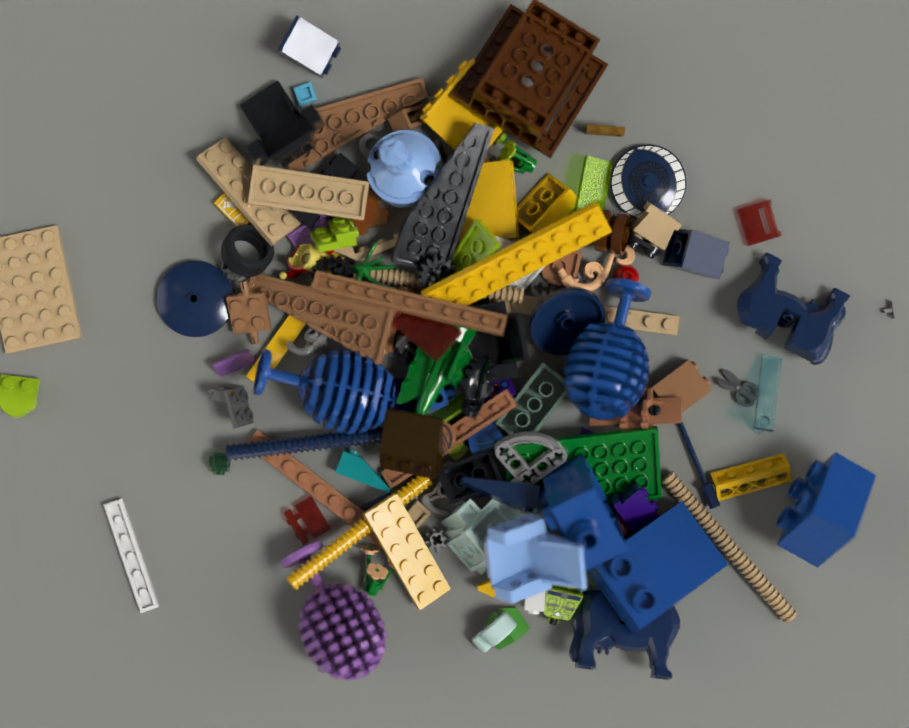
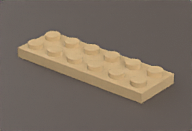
(234, 176)
(308, 192)

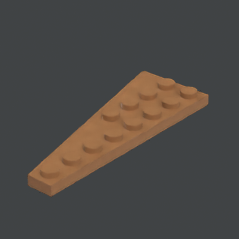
(349, 322)

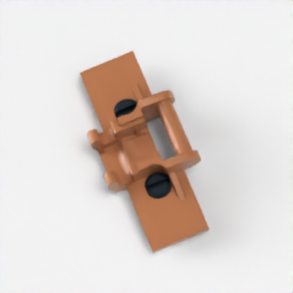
(649, 413)

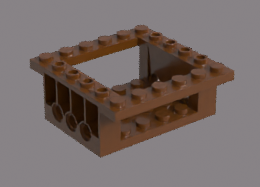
(495, 82)

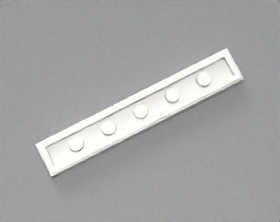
(131, 555)

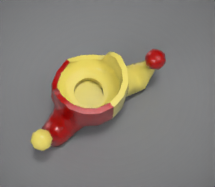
(303, 260)

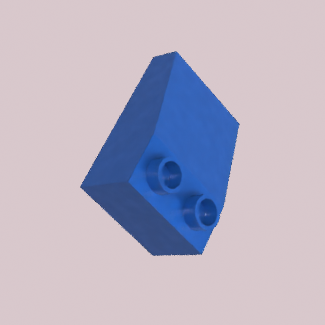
(659, 568)

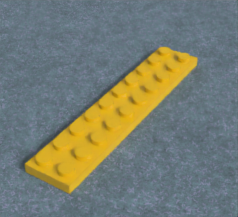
(522, 257)

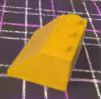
(545, 204)

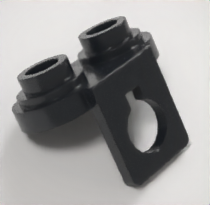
(649, 250)

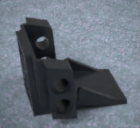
(280, 126)
(504, 349)

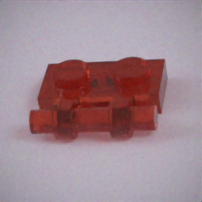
(313, 518)

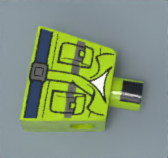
(561, 603)

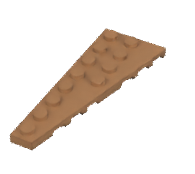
(357, 116)

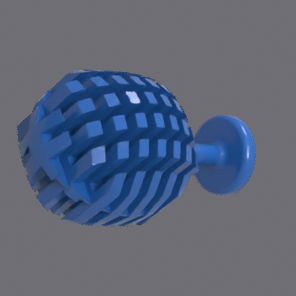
(609, 360)
(340, 389)

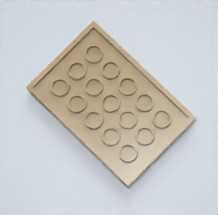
(35, 291)

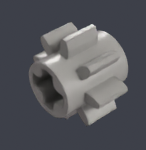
(440, 539)

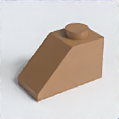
(407, 119)

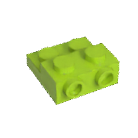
(338, 235)

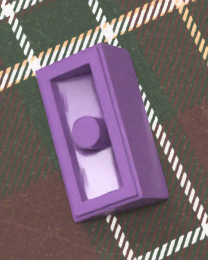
(234, 363)

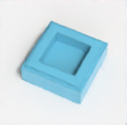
(305, 94)

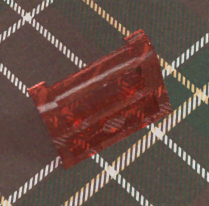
(753, 225)

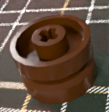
(618, 237)

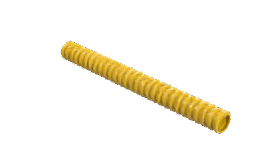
(350, 537)

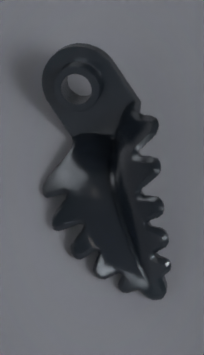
(477, 385)

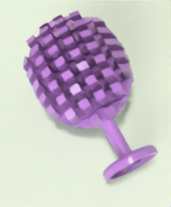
(339, 625)

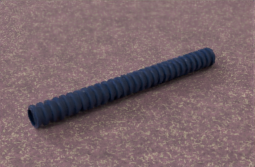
(302, 444)

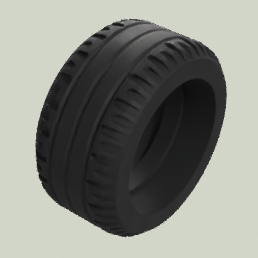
(239, 264)

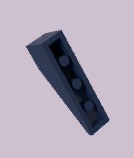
(515, 495)

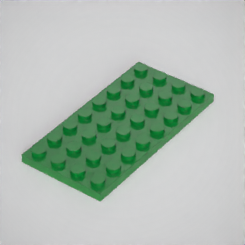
(614, 456)

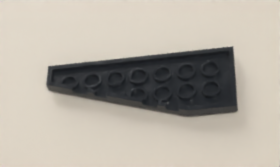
(442, 209)

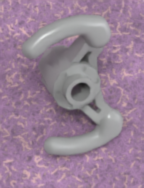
(315, 344)
(428, 497)

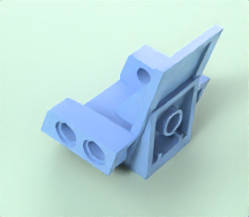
(529, 560)

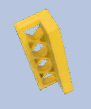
(751, 473)

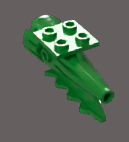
(429, 377)

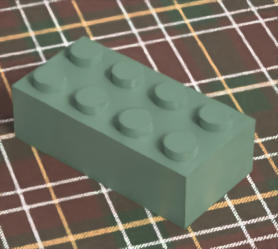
(535, 401)

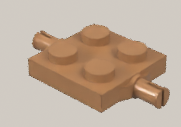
(249, 312)

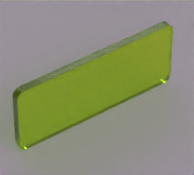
(593, 183)

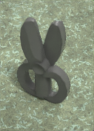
(735, 385)

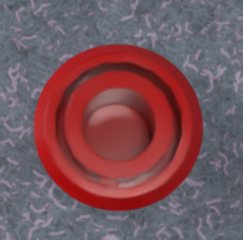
(626, 272)

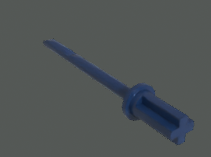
(707, 489)

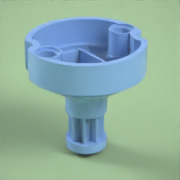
(403, 167)

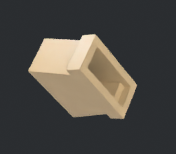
(655, 226)

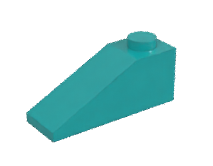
(358, 469)

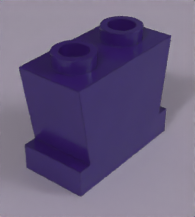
(635, 506)

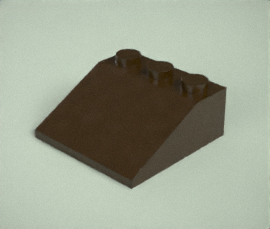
(412, 443)

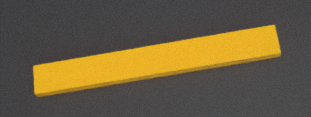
(287, 332)

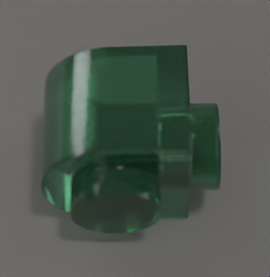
(219, 463)

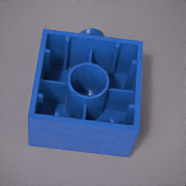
(825, 509)
(581, 511)

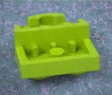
(18, 395)

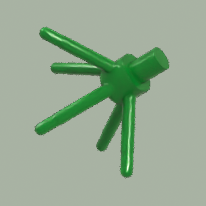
(364, 269)

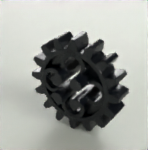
(435, 264)
(333, 265)

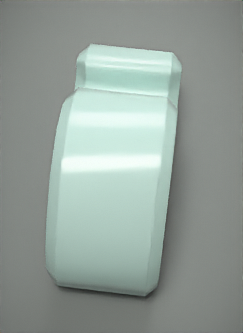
(494, 632)

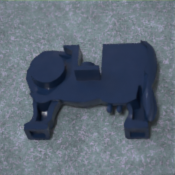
(765, 306)
(599, 628)

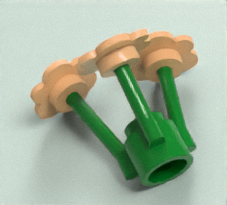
(377, 571)

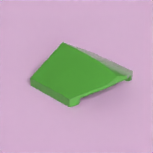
(520, 629)

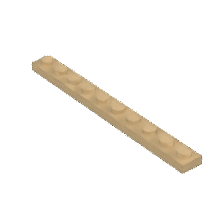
(635, 319)

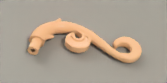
(602, 272)

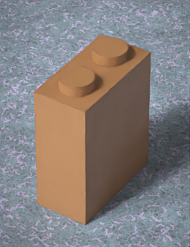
(683, 382)

